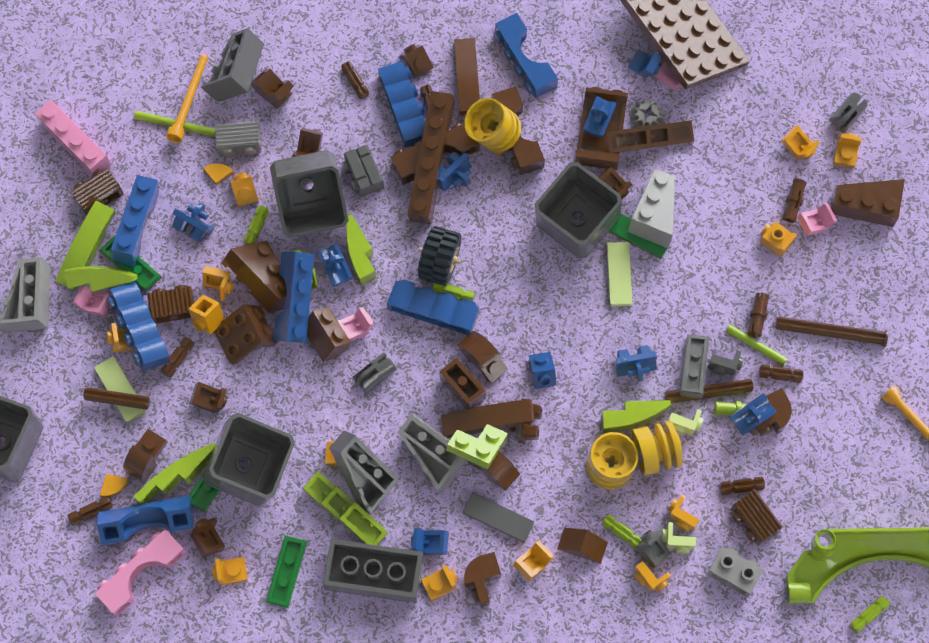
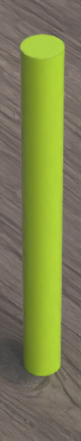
(169, 122)

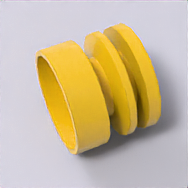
(492, 125)
(613, 448)
(656, 448)

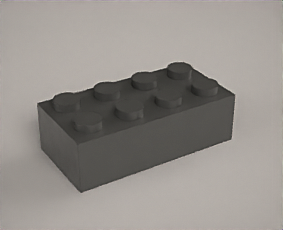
(373, 570)

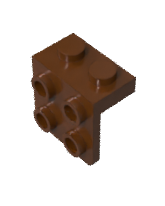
(244, 332)

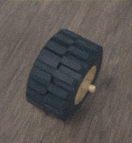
(439, 255)

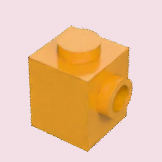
(206, 314)

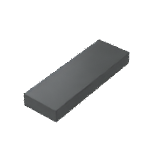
(694, 366)
(498, 517)

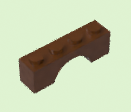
(525, 153)
(406, 160)

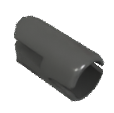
(851, 109)
(374, 372)

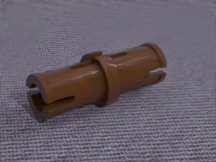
(794, 200)
(758, 315)

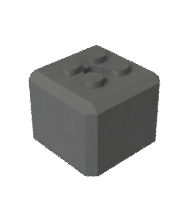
(583, 193)
(312, 209)
(22, 431)
(262, 445)

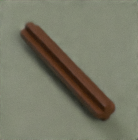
(714, 390)

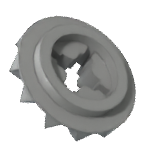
(638, 118)

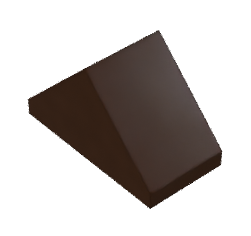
(582, 544)

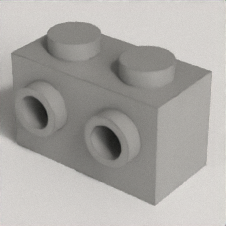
(735, 571)

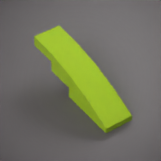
(87, 240)
(183, 469)
(344, 509)

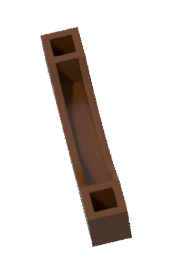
(427, 171)

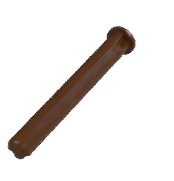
(832, 330)

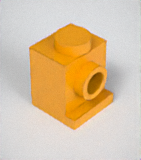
(777, 245)

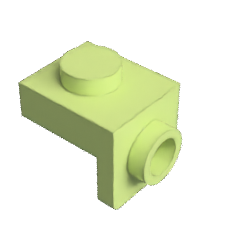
(684, 425)
(681, 544)

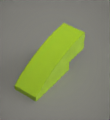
(359, 252)
(97, 276)
(634, 415)

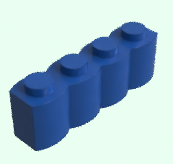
(403, 102)
(433, 307)
(138, 325)

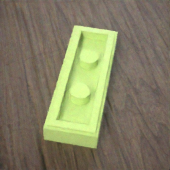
(619, 274)
(115, 380)

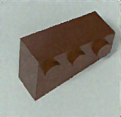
(869, 201)
(259, 271)

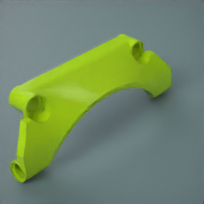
(850, 549)

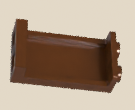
(593, 150)

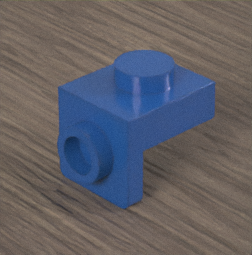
(645, 64)
(542, 370)
(430, 541)

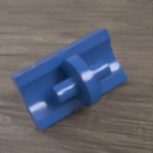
(599, 117)
(456, 173)
(183, 219)
(335, 265)
(636, 364)
(752, 414)

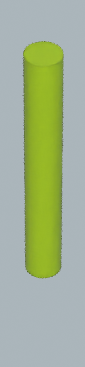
(756, 345)

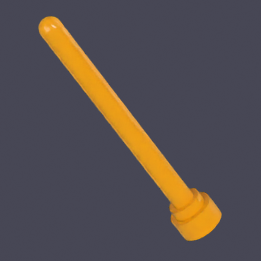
(176, 131)
(893, 397)

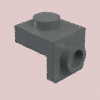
(723, 365)
(652, 548)

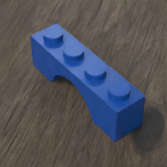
(538, 76)
(130, 231)
(293, 321)
(120, 523)

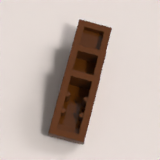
(466, 73)
(650, 136)
(498, 415)

